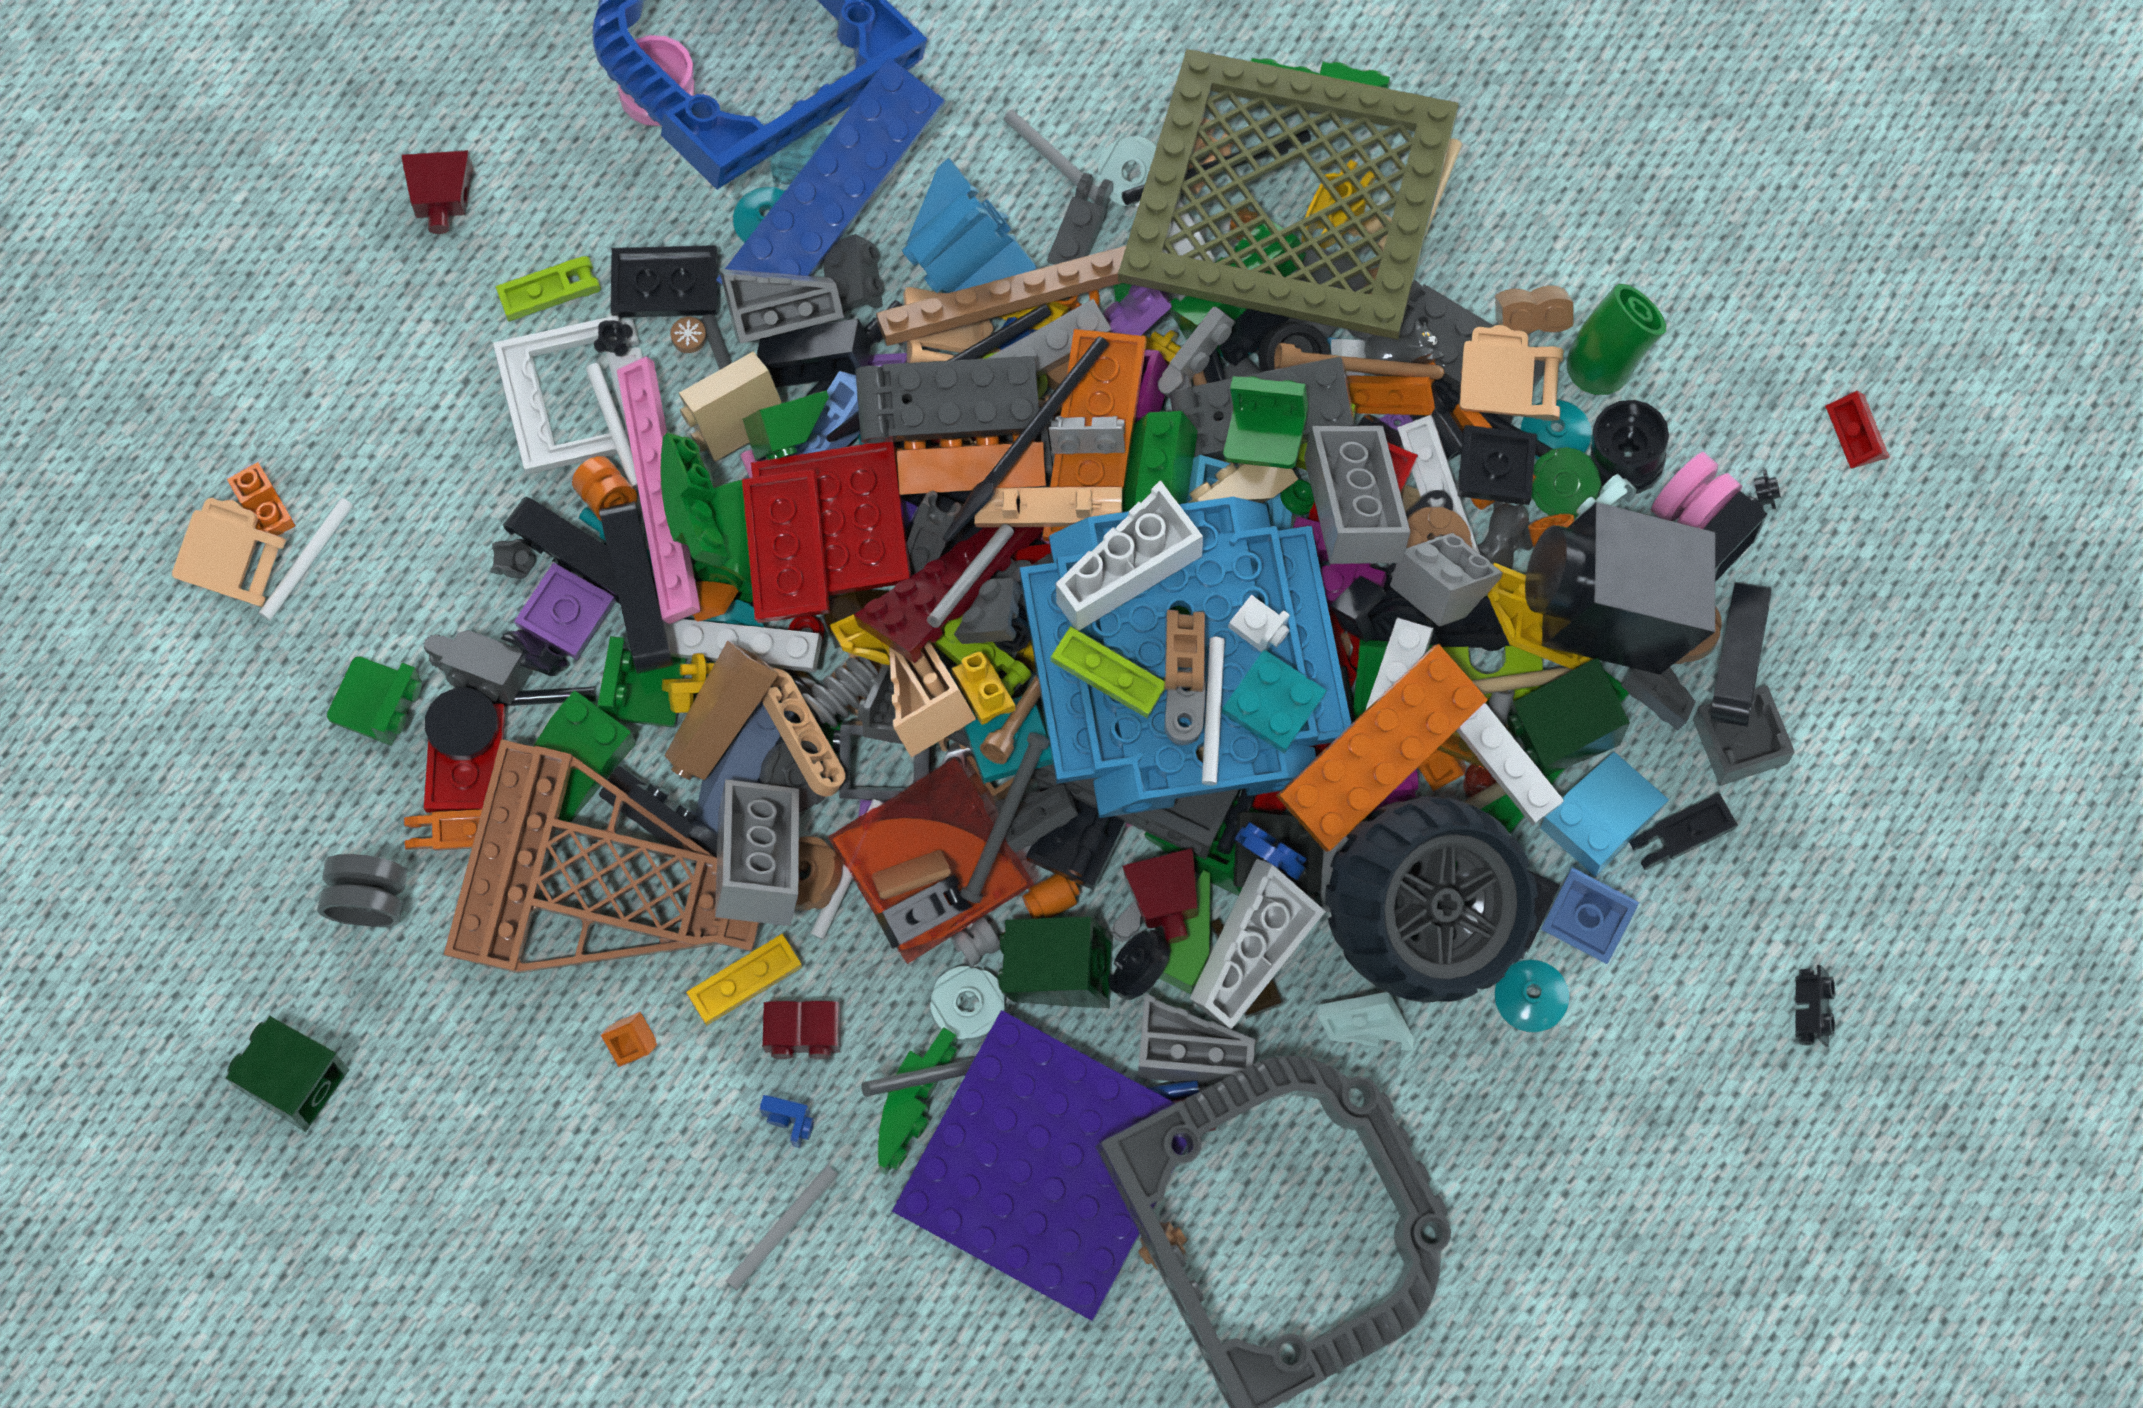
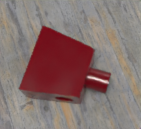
(438, 186)
(1165, 892)

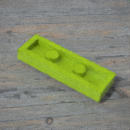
(1108, 672)

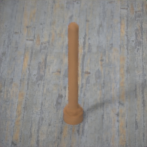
(1287, 355)
(999, 744)

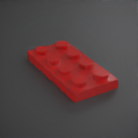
(785, 546)

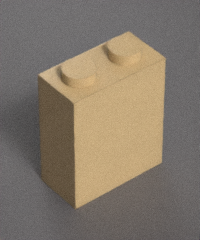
(722, 401)

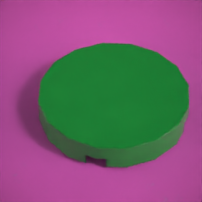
(1565, 481)

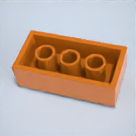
(964, 466)

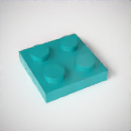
(1274, 701)

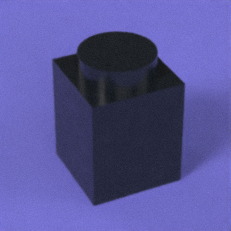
(1624, 587)

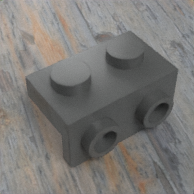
(855, 271)
(877, 710)

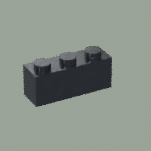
(815, 352)

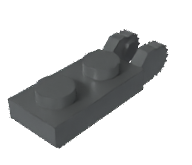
(1080, 222)

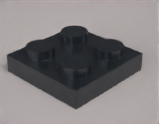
(1497, 465)

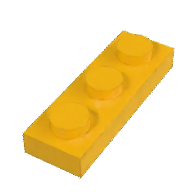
(744, 979)

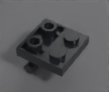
(1079, 847)

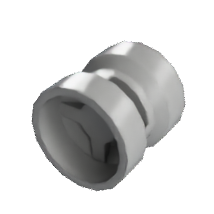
(976, 941)

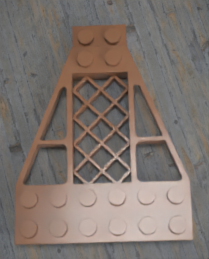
(511, 862)

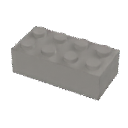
(1356, 494)
(757, 853)

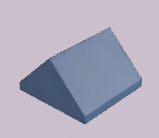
(1590, 915)

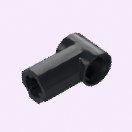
(1447, 424)

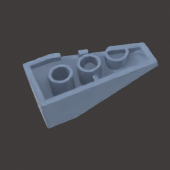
(739, 762)

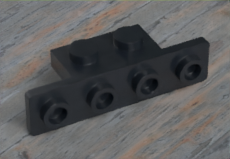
(1476, 630)
(655, 801)

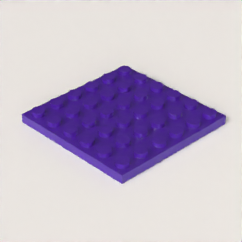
(1020, 1168)

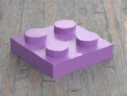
(1137, 310)
(565, 611)

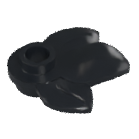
(537, 655)

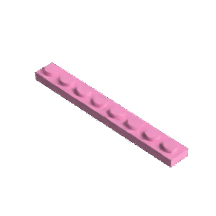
(646, 430)

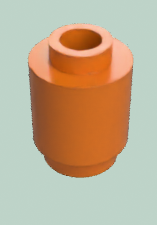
(1050, 897)

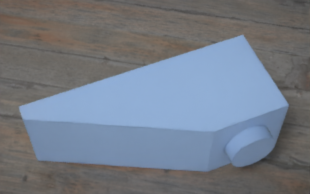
(838, 408)

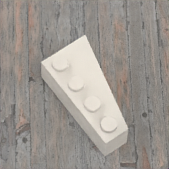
(1131, 558)
(1255, 943)

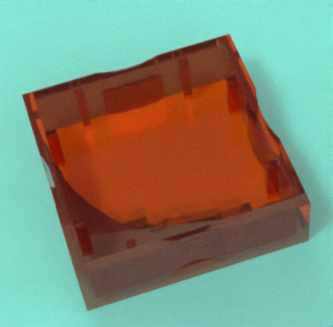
(927, 817)

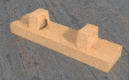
(1048, 506)

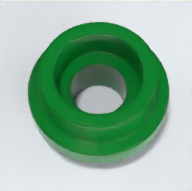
(1298, 497)

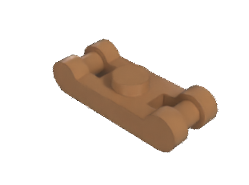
(1184, 649)

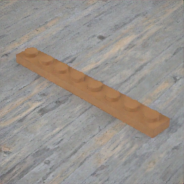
(1000, 297)

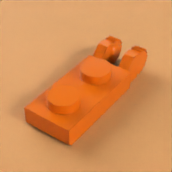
(449, 830)

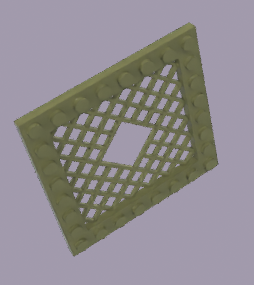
(1376, 314)

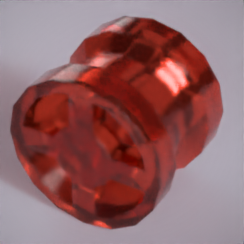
(1482, 778)

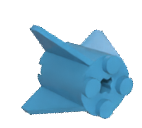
(961, 238)

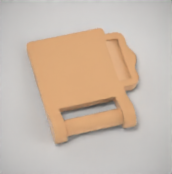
(953, 340)
(1501, 372)
(220, 550)

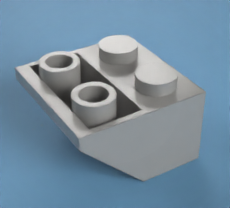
(1444, 578)

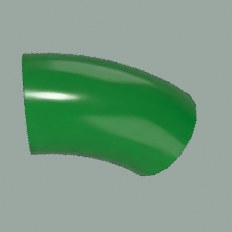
(1614, 341)
(730, 520)

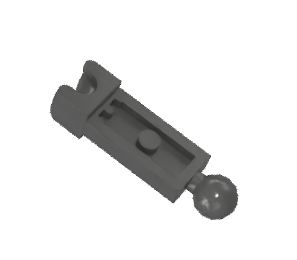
(927, 533)

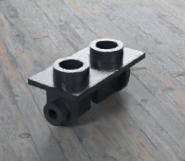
(1817, 1021)

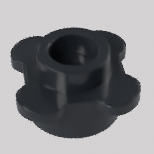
(613, 328)
(1767, 489)

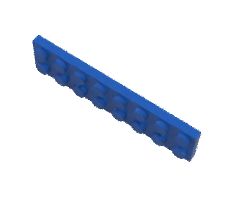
(841, 175)

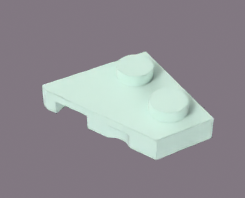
(1365, 1021)

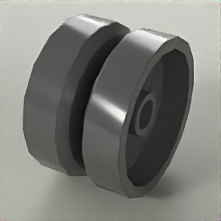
(362, 890)

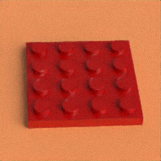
(858, 513)

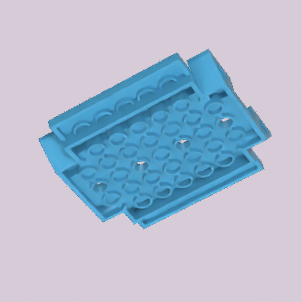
(1132, 753)

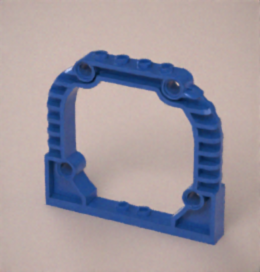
(730, 144)

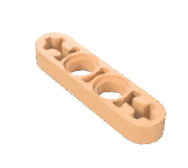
(807, 730)

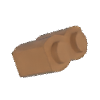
(1542, 308)

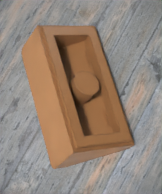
(911, 875)

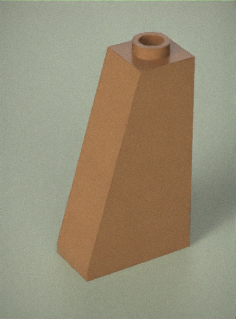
(719, 711)

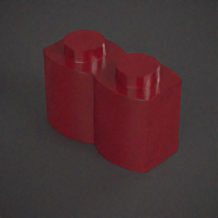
(800, 1028)

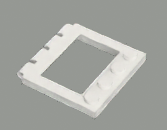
(526, 399)

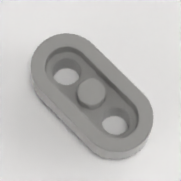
(1184, 705)

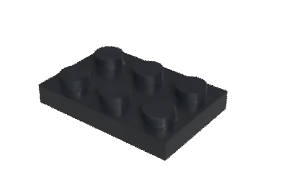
(664, 281)

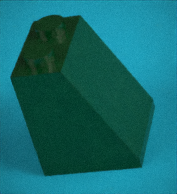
(1569, 719)
(1056, 962)
(287, 1072)

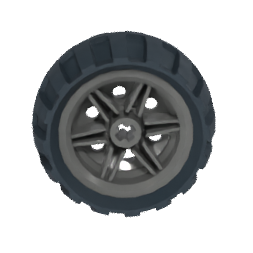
(1457, 943)

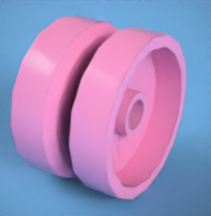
(673, 60)
(1694, 494)

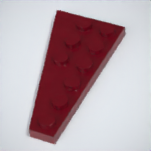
(902, 613)

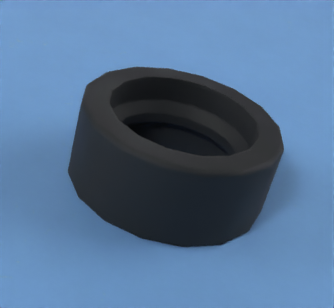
(1281, 331)

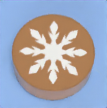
(688, 335)

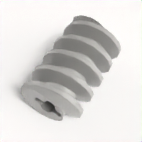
(841, 692)

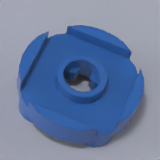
(1261, 844)

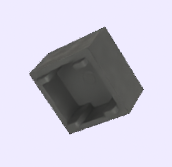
(1743, 750)

